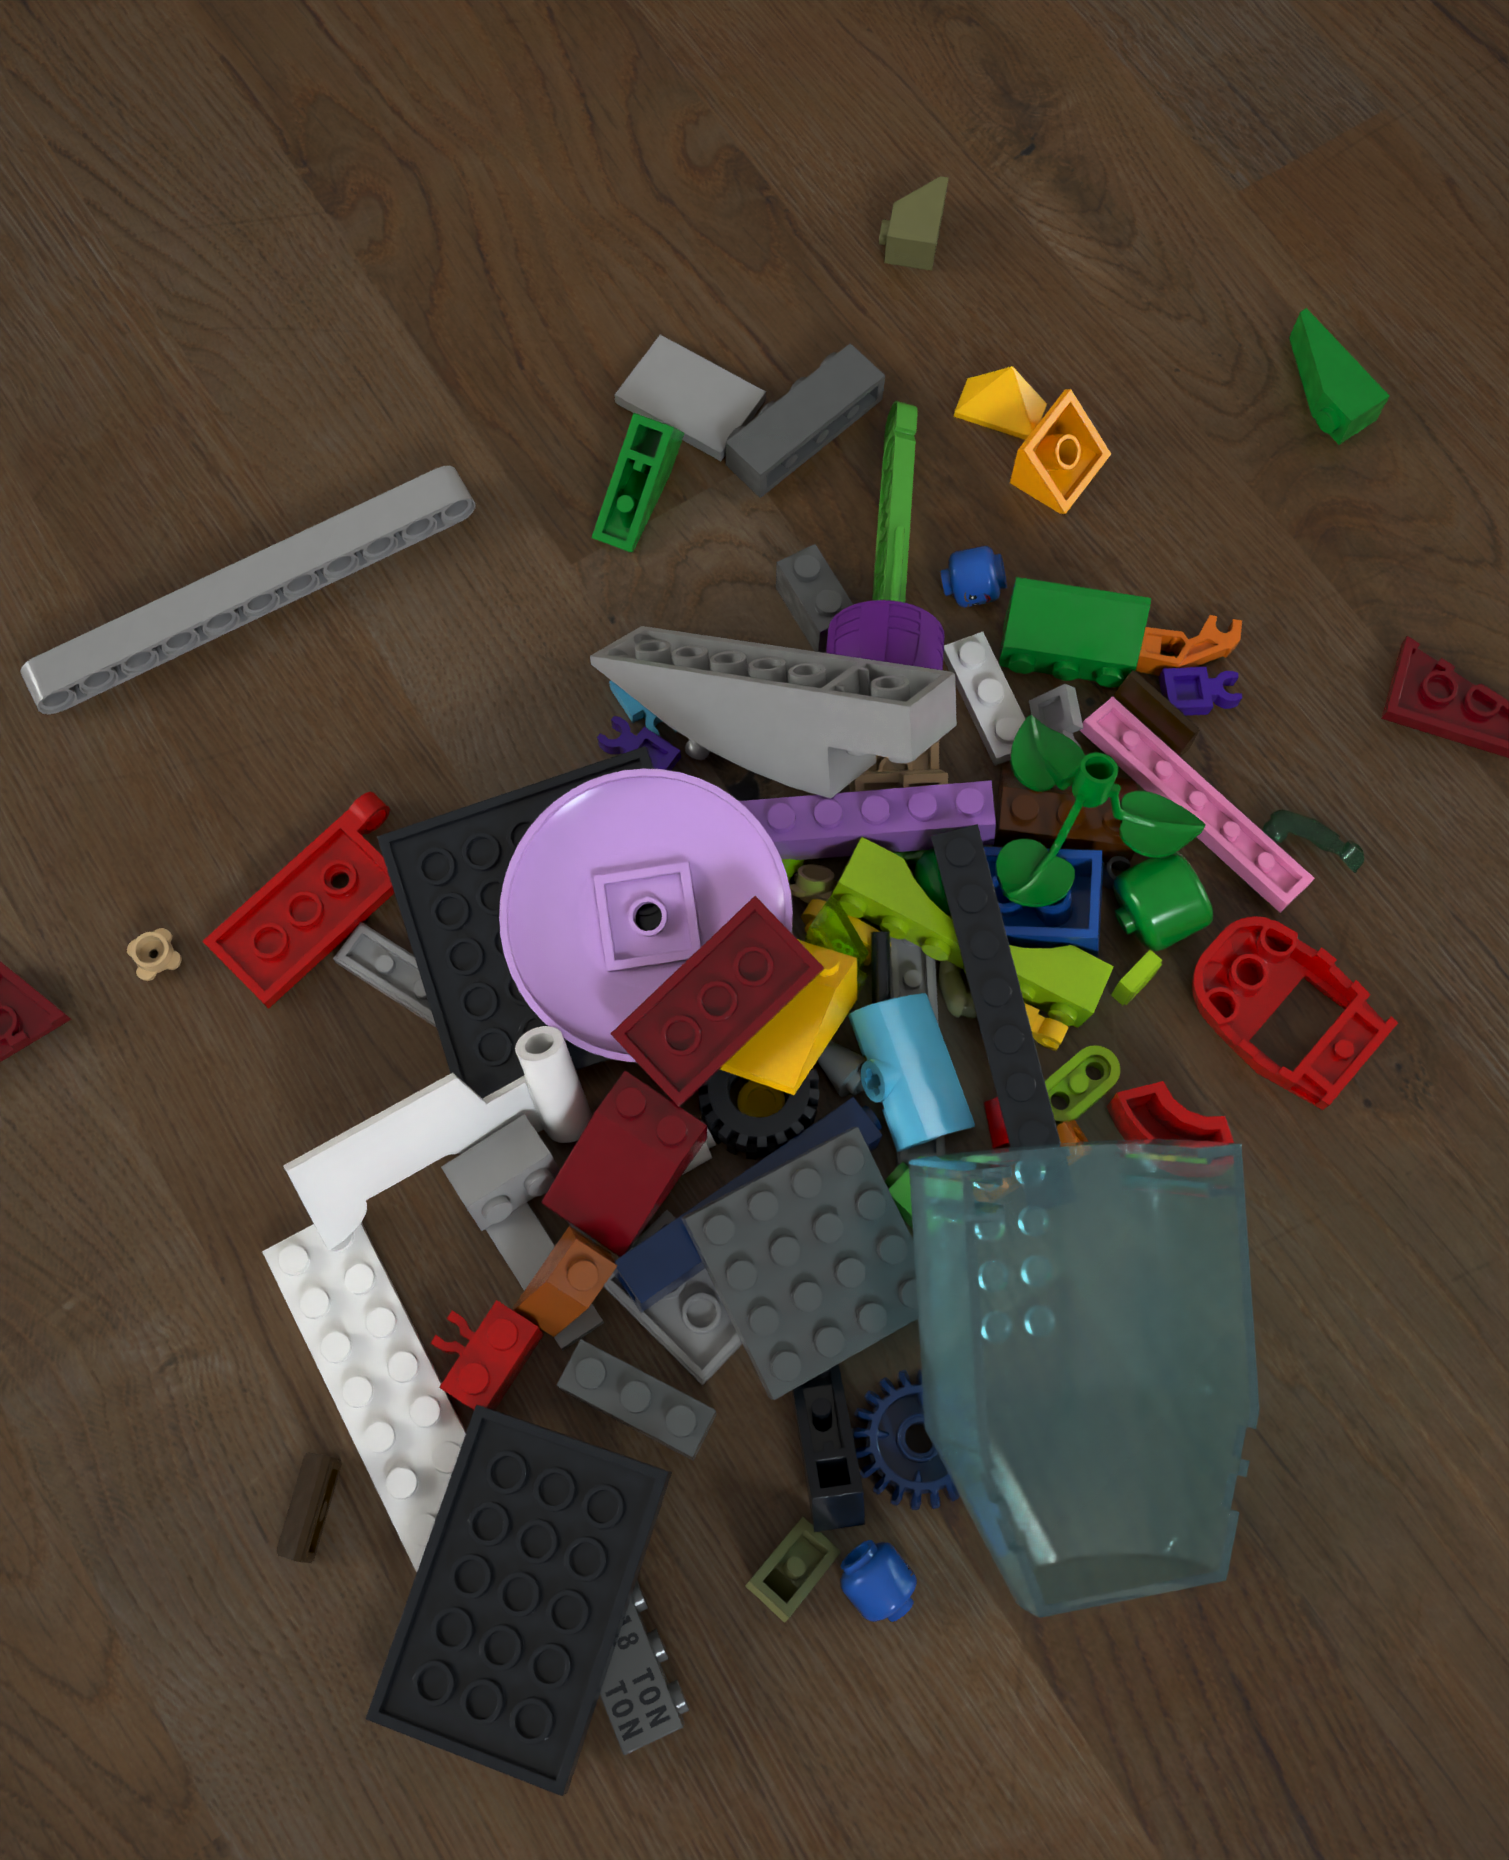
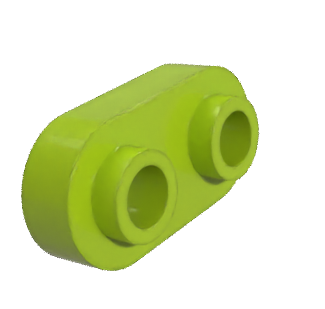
(1076, 1087)

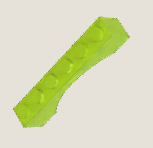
(883, 890)

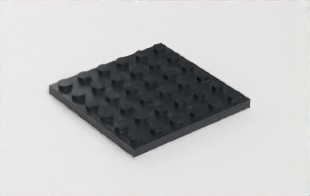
(449, 896)

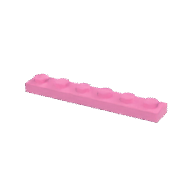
(1226, 830)

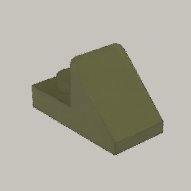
(793, 1569)

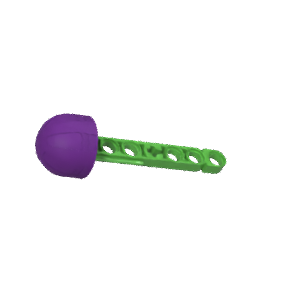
(887, 625)

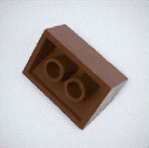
(1040, 816)

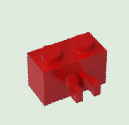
(491, 1356)

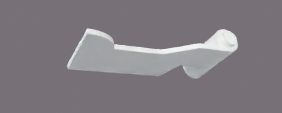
(433, 1124)

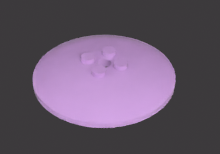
(596, 862)

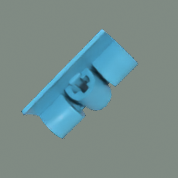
(910, 1070)

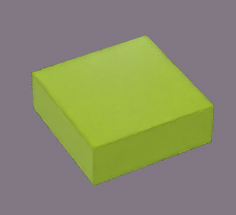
(1137, 978)

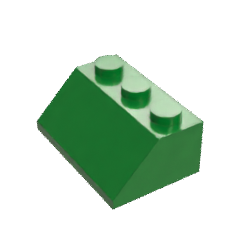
(1073, 632)

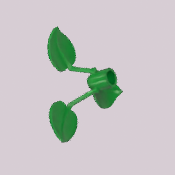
(1048, 758)

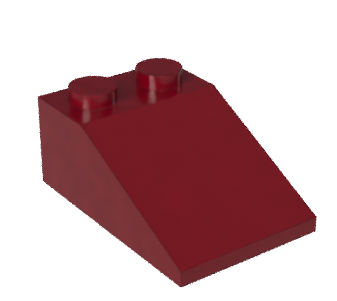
(625, 1164)

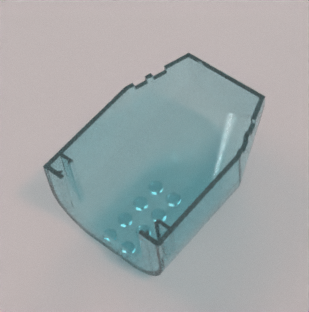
(1089, 1359)

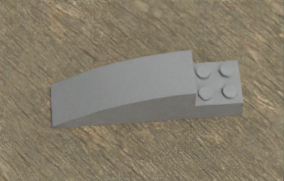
(783, 709)

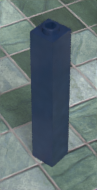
(670, 1256)

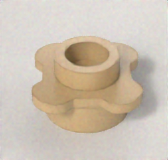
(813, 883)
(144, 945)

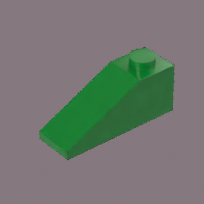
(1336, 386)
(637, 481)

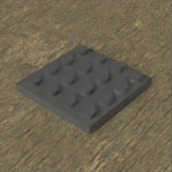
(809, 1261)

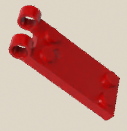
(300, 913)

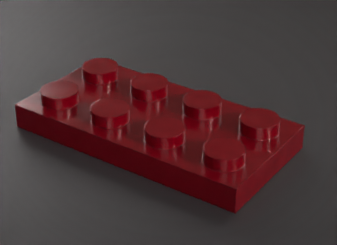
(717, 1001)

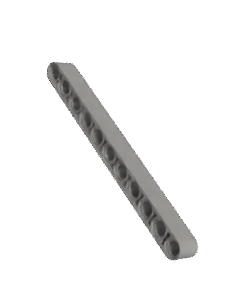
(246, 590)

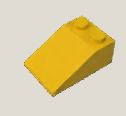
(799, 1033)

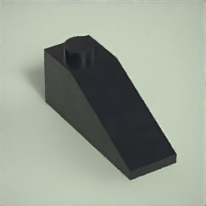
(829, 1453)

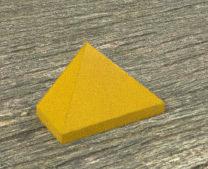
(1001, 402)

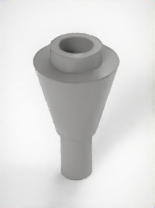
(842, 1068)

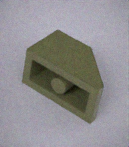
(915, 226)

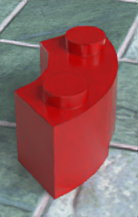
(1155, 1114)

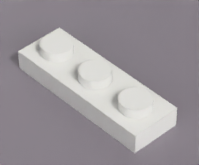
(985, 694)

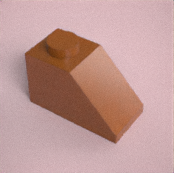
(566, 1282)

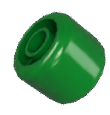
(1161, 901)

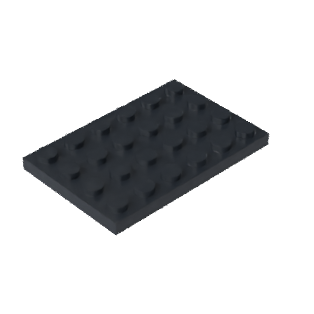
(519, 1599)

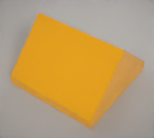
(1060, 455)

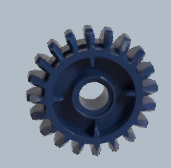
(888, 1450)

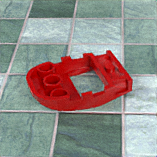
(1252, 973)

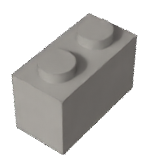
(502, 1172)

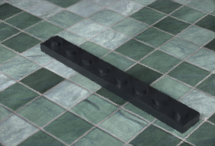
(995, 988)

